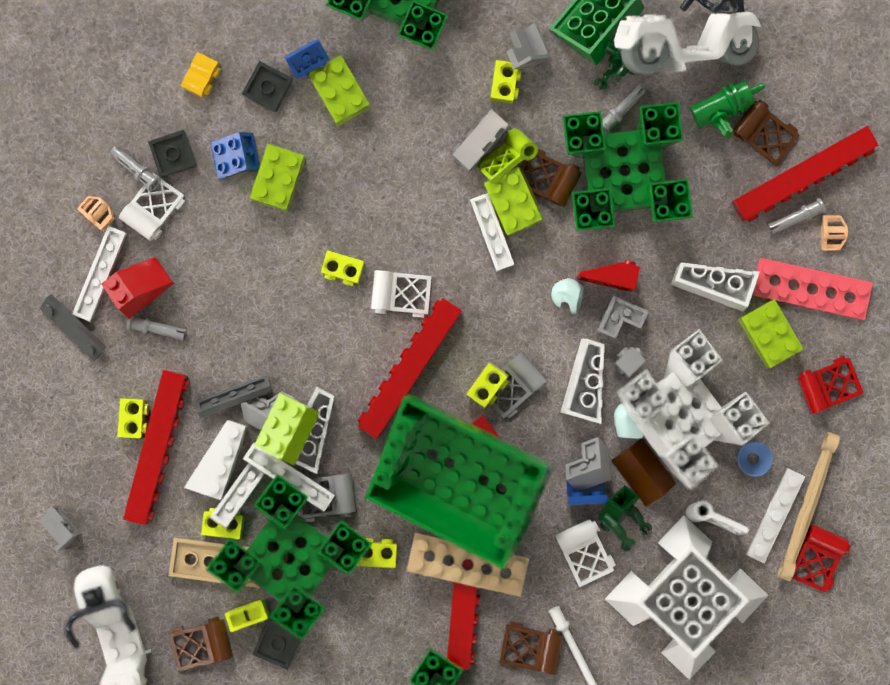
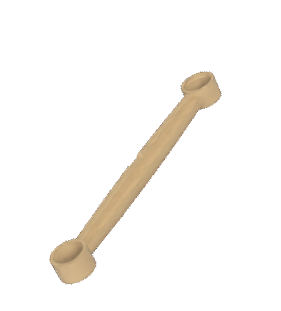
(807, 510)

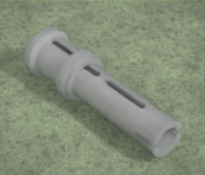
(615, 115)
(140, 172)
(805, 213)
(147, 325)

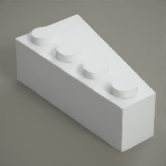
(717, 283)
(586, 383)
(322, 402)
(217, 465)

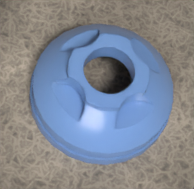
(764, 462)

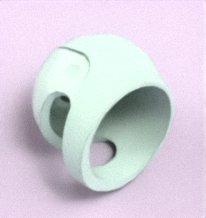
(568, 291)

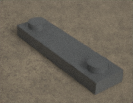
(72, 327)
(233, 396)

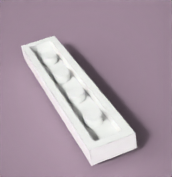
(99, 272)
(272, 466)
(775, 515)

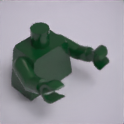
(616, 66)
(616, 510)

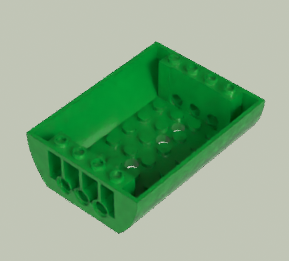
(453, 498)

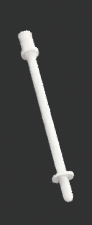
(563, 626)

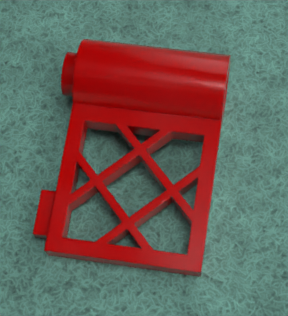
(815, 388)
(824, 543)

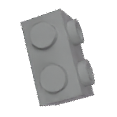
(629, 361)

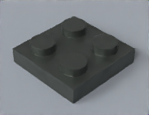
(267, 86)
(172, 153)
(276, 644)

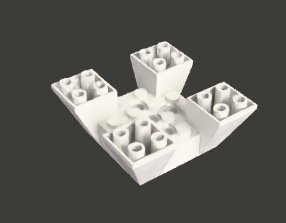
(683, 415)
(723, 598)

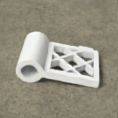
(144, 221)
(385, 289)
(703, 511)
(577, 538)

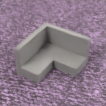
(529, 48)
(619, 312)
(258, 409)
(592, 468)
(59, 527)

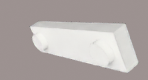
(492, 232)
(237, 495)

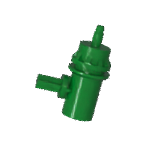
(729, 101)

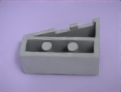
(480, 140)

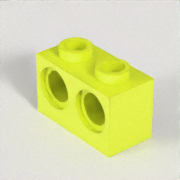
(501, 81)
(344, 262)
(484, 382)
(126, 418)
(220, 531)
(377, 559)
(247, 615)

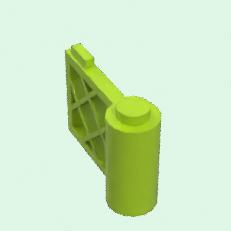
(516, 146)

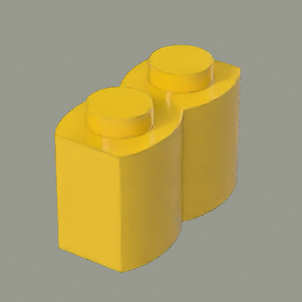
(200, 75)

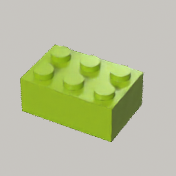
(339, 91)
(277, 178)
(514, 202)
(770, 334)
(287, 429)

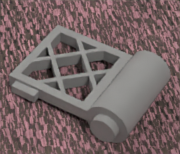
(528, 378)
(343, 501)

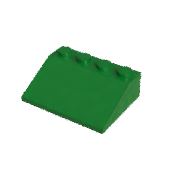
(592, 23)

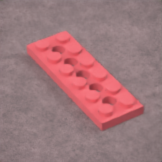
(822, 280)

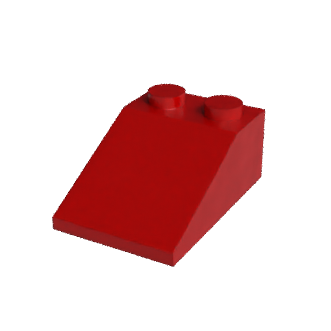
(617, 276)
(137, 286)

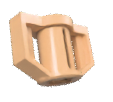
(97, 212)
(833, 232)

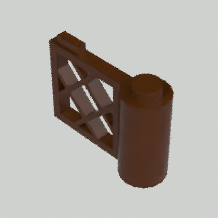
(752, 123)
(562, 183)
(214, 637)
(547, 652)

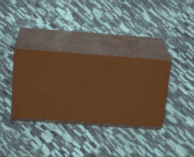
(644, 472)

